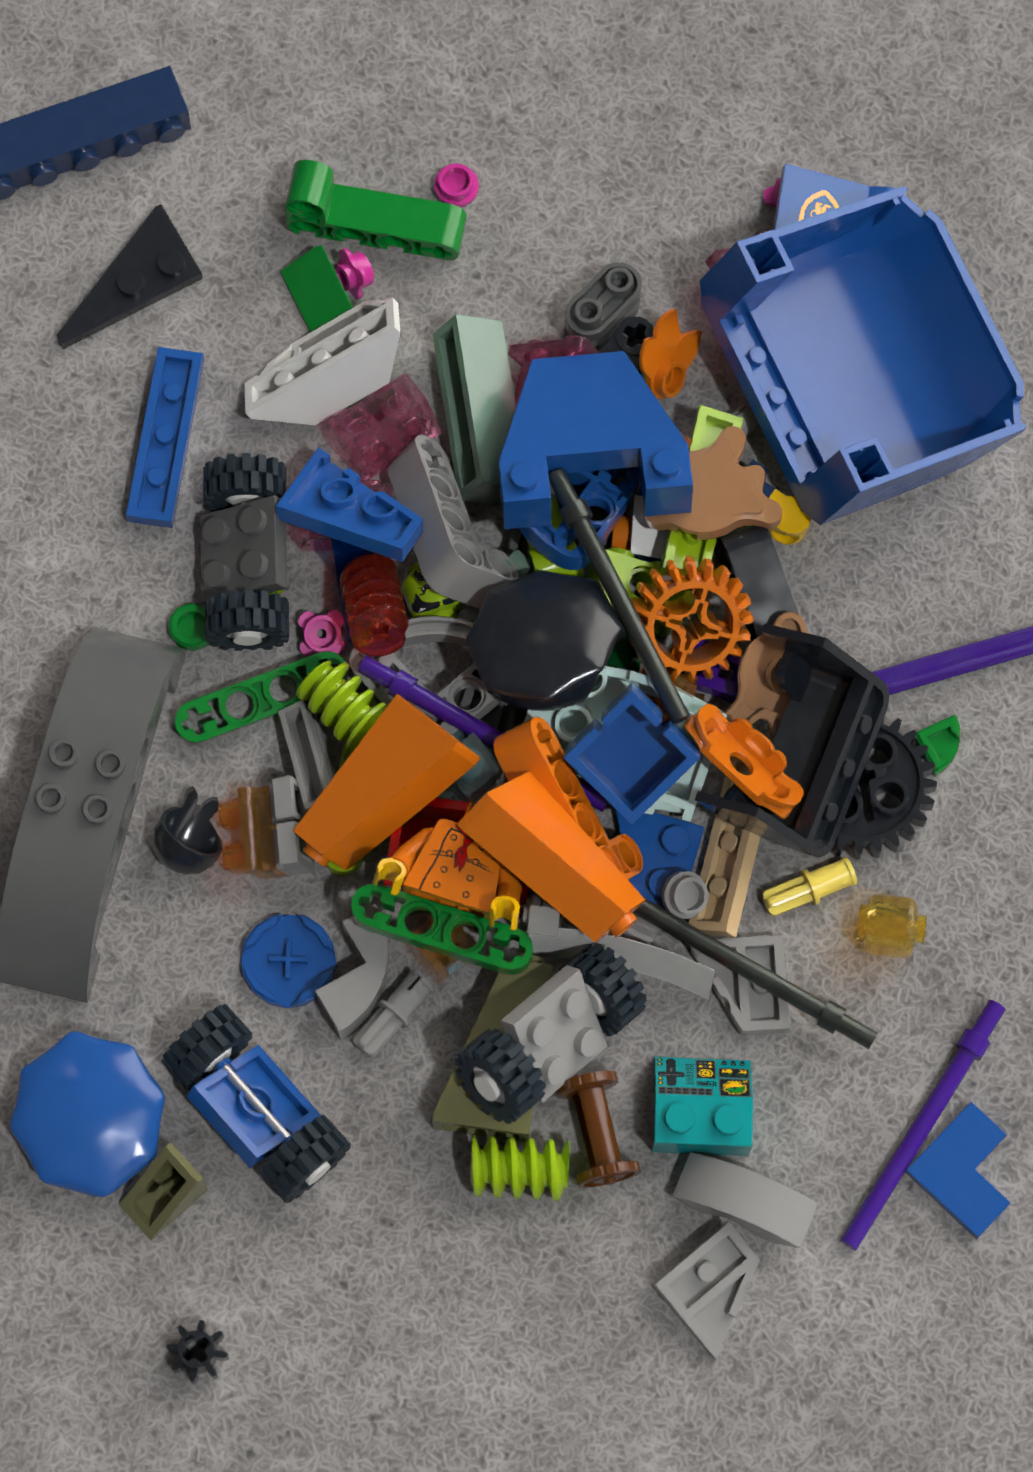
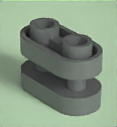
(604, 304)

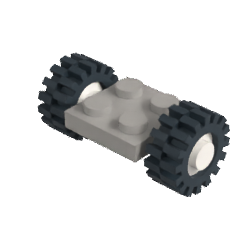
(551, 1034)

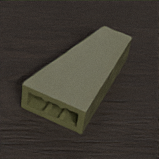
(455, 1109)

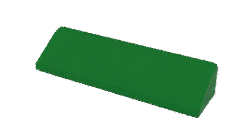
(316, 289)

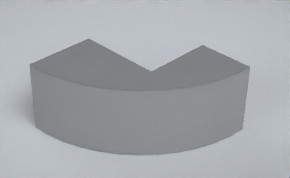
(355, 994)
(746, 1198)

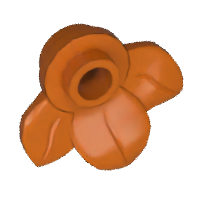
(668, 355)

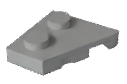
(746, 1003)
(710, 1286)

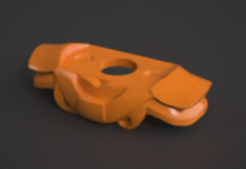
(766, 780)

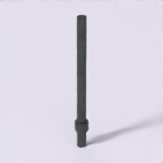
(577, 517)
(829, 1015)

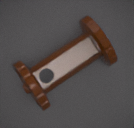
(597, 1129)

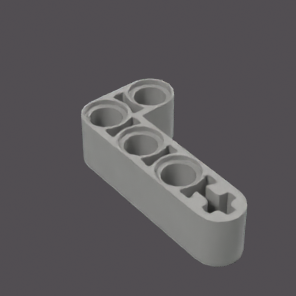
(448, 547)

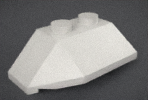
(328, 367)

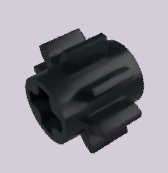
(193, 1364)

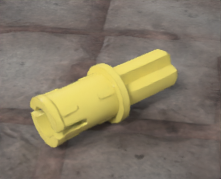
(809, 887)

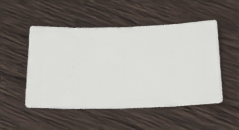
(640, 956)

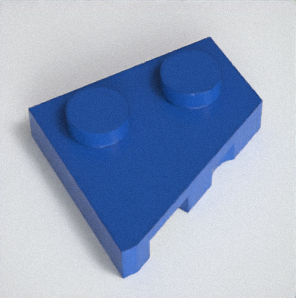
(666, 848)

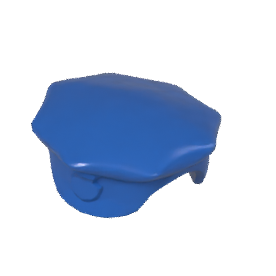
(88, 1114)

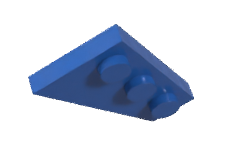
(346, 510)

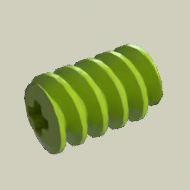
(340, 702)
(519, 1168)

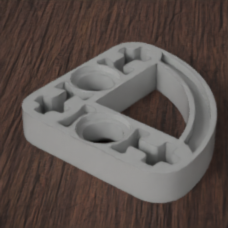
(433, 630)

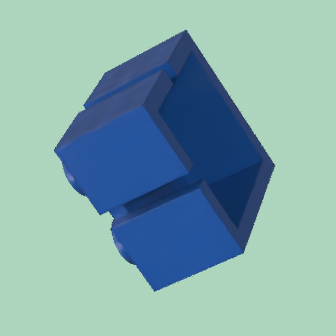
(632, 753)

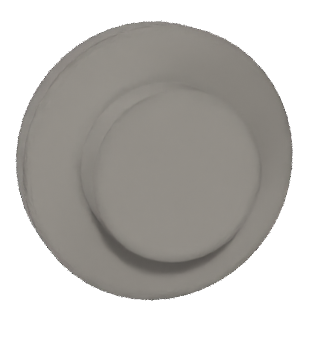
(685, 894)

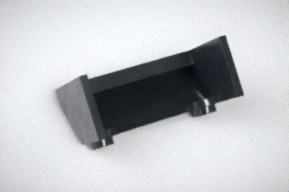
(825, 739)

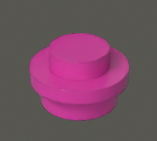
(456, 185)

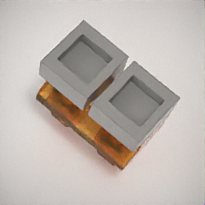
(267, 826)

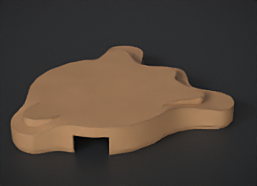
(723, 492)
(757, 686)

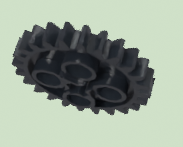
(899, 776)

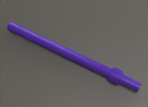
(407, 687)
(970, 1047)

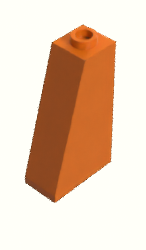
(383, 784)
(553, 856)

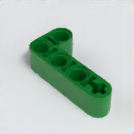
(370, 215)

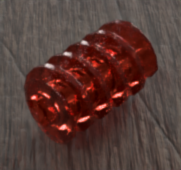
(374, 605)

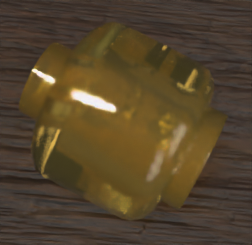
(890, 925)

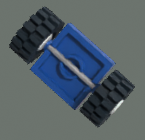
(254, 1104)

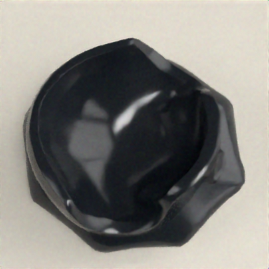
(543, 640)

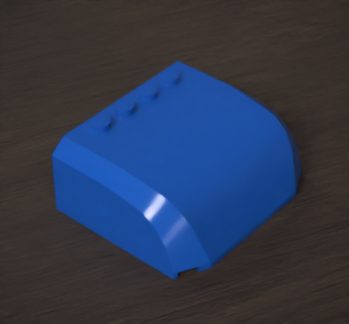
(863, 352)

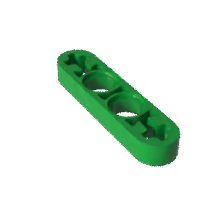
(257, 689)
(439, 936)

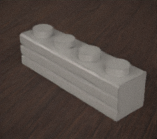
(307, 750)
(541, 916)

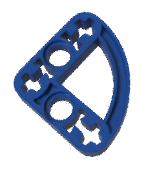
(597, 492)

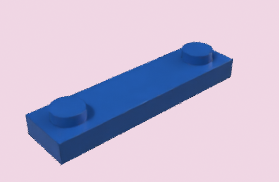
(165, 437)

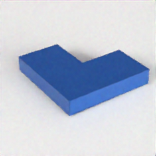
(949, 1172)

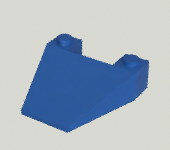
(584, 418)

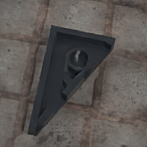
(143, 273)

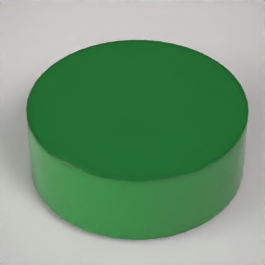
(188, 627)

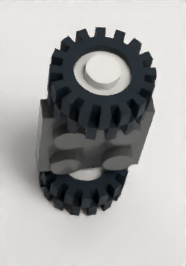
(244, 553)

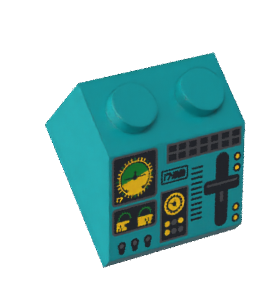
(702, 1106)

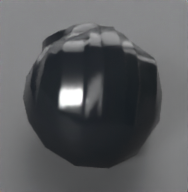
(186, 837)

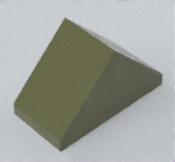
(163, 1192)

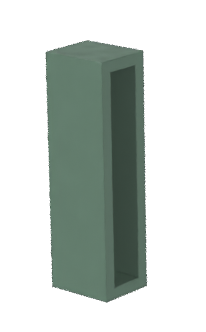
(475, 401)

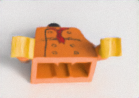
(455, 872)

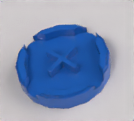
(288, 960)

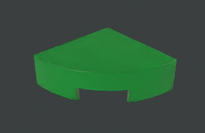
(942, 742)

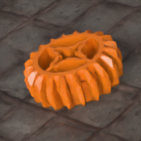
(722, 632)

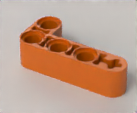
(536, 749)

